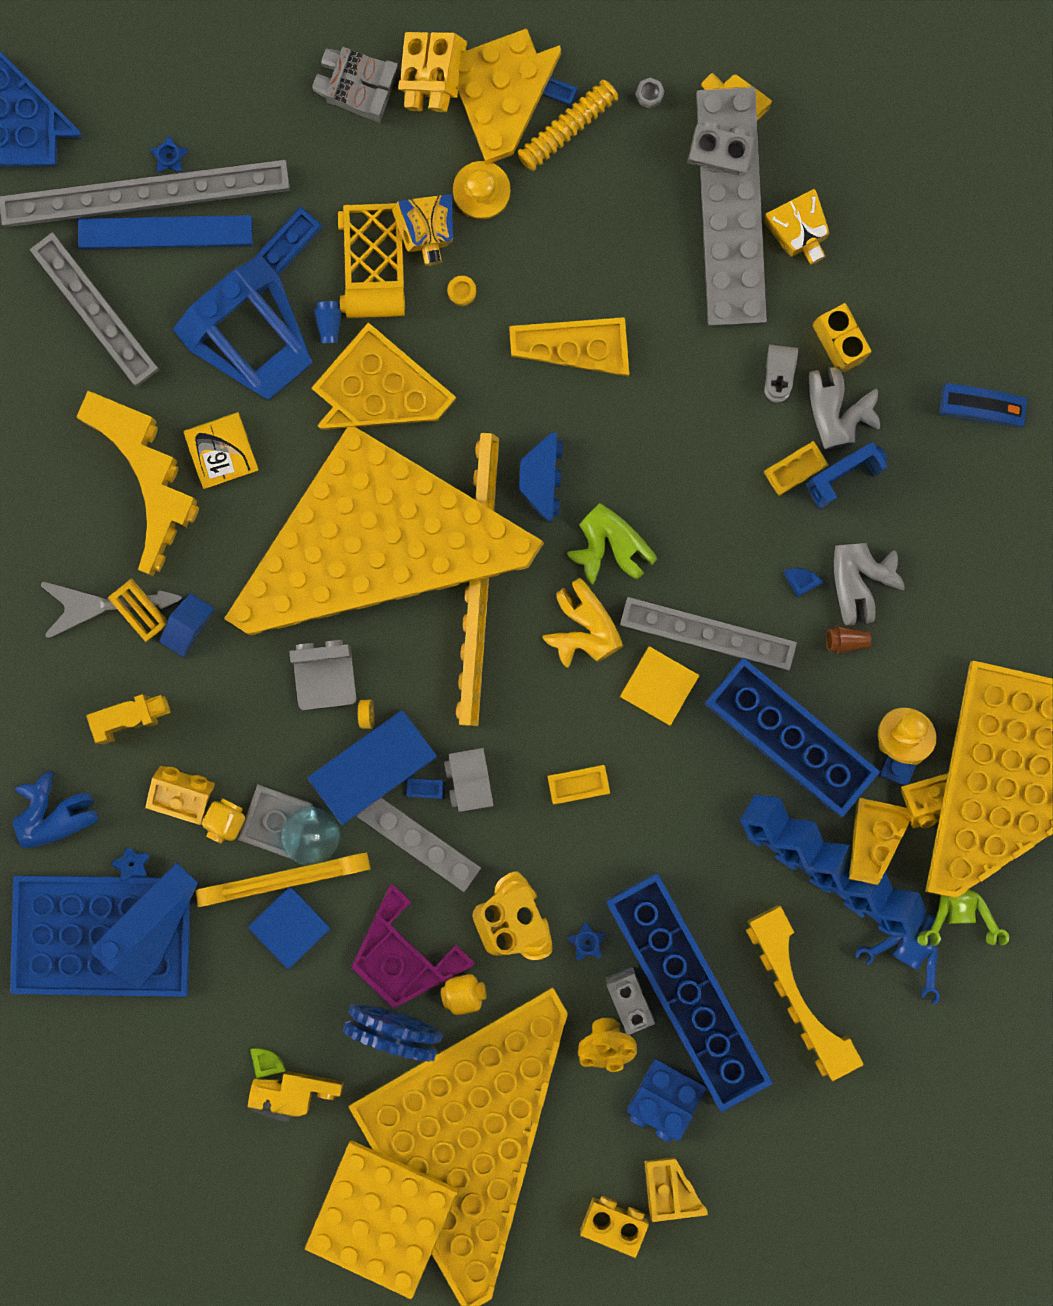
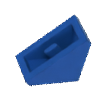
(186, 624)

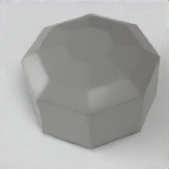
(650, 93)

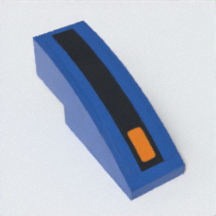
(982, 405)

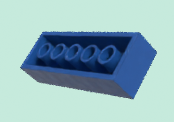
(791, 737)

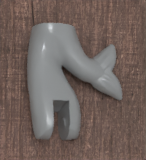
(826, 406)
(851, 588)

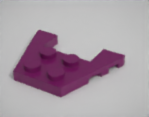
(394, 964)

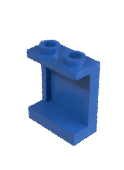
(819, 485)

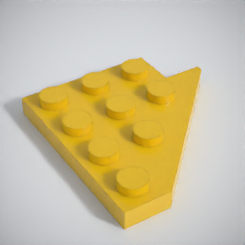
(502, 88)
(379, 386)

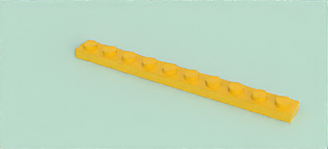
(477, 593)

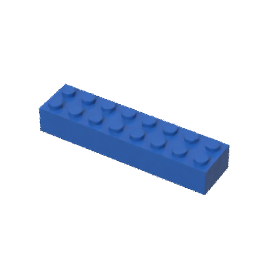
(688, 992)

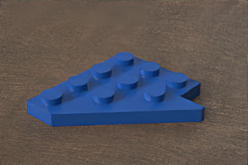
(28, 122)

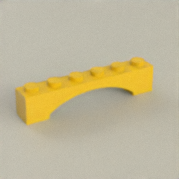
(772, 932)

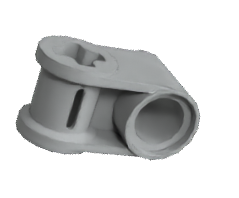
(780, 368)

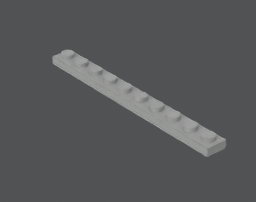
(144, 193)

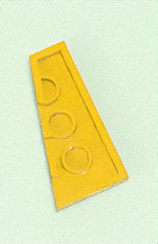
(578, 344)

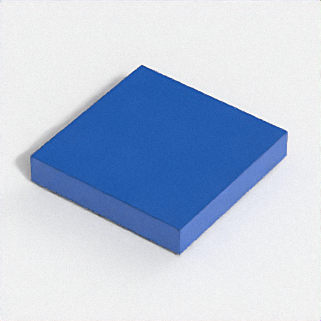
(289, 927)

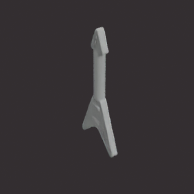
(83, 606)

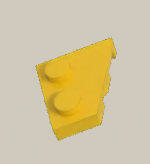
(670, 1192)

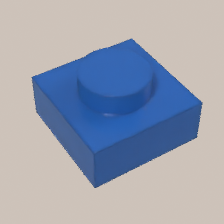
(896, 771)

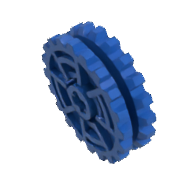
(392, 1032)

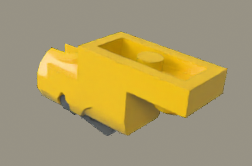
(292, 1095)

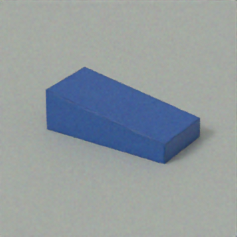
(561, 91)
(425, 788)

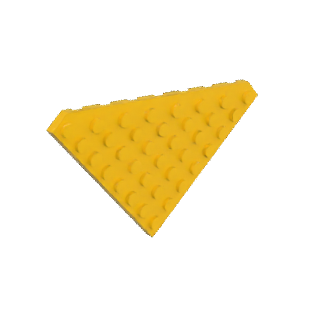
(372, 535)
(997, 778)
(472, 1127)

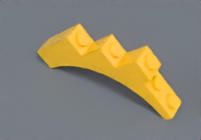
(164, 505)

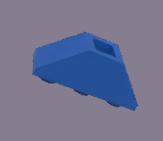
(540, 477)

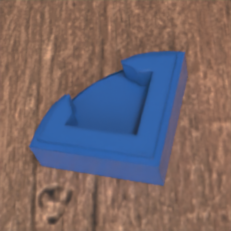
(801, 580)

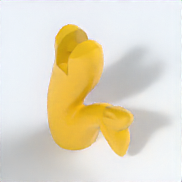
(591, 614)

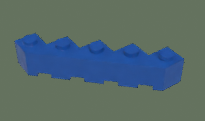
(828, 864)

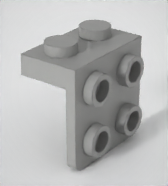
(323, 675)

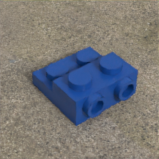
(665, 1101)

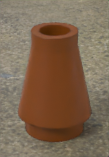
(846, 639)

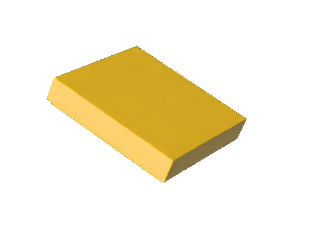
(659, 686)

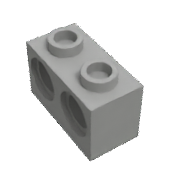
(719, 157)

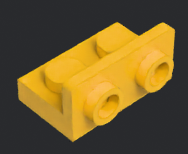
(179, 794)
(925, 800)

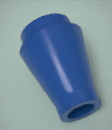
(328, 320)

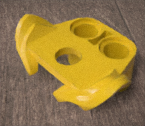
(529, 940)

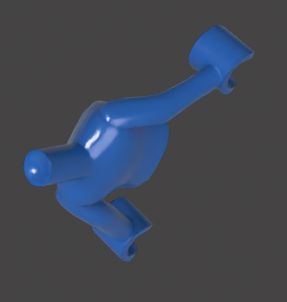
(910, 953)

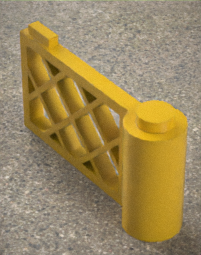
(371, 298)

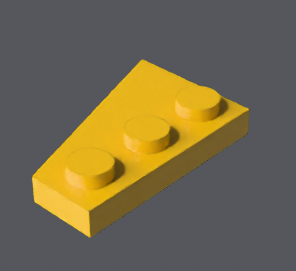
(875, 838)

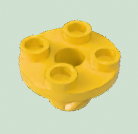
(481, 190)
(906, 736)
(607, 1046)

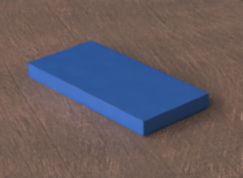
(372, 767)

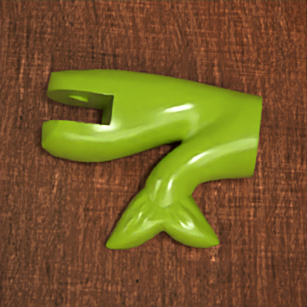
(622, 537)

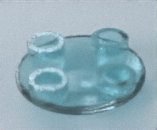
(310, 836)

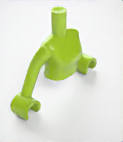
(962, 911)

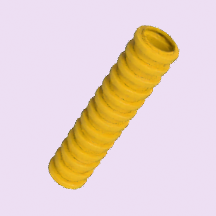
(568, 125)

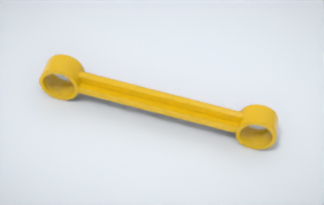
(282, 879)

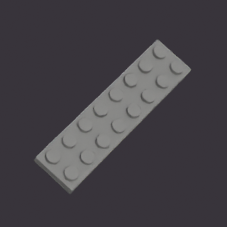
(732, 215)

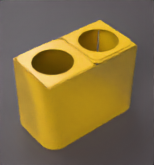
(832, 348)

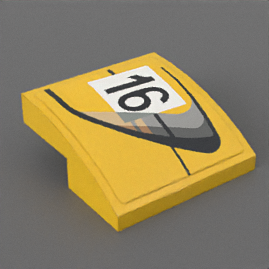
(220, 450)

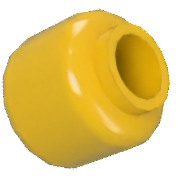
(223, 821)
(463, 994)

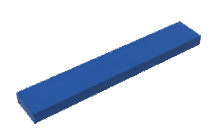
(165, 232)

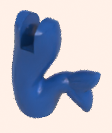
(63, 821)

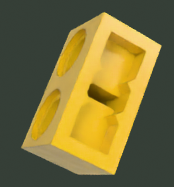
(610, 1233)

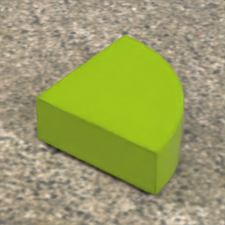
(266, 1062)

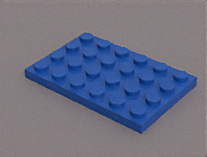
(64, 918)

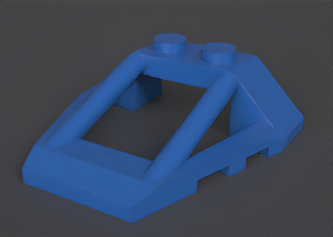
(220, 301)

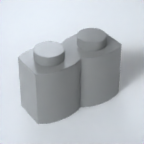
(470, 780)

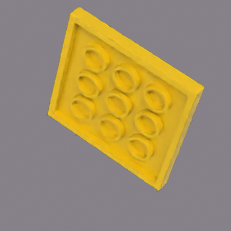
(381, 1219)

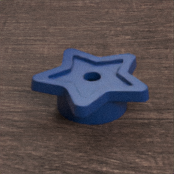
(161, 152)
(137, 870)
(579, 941)

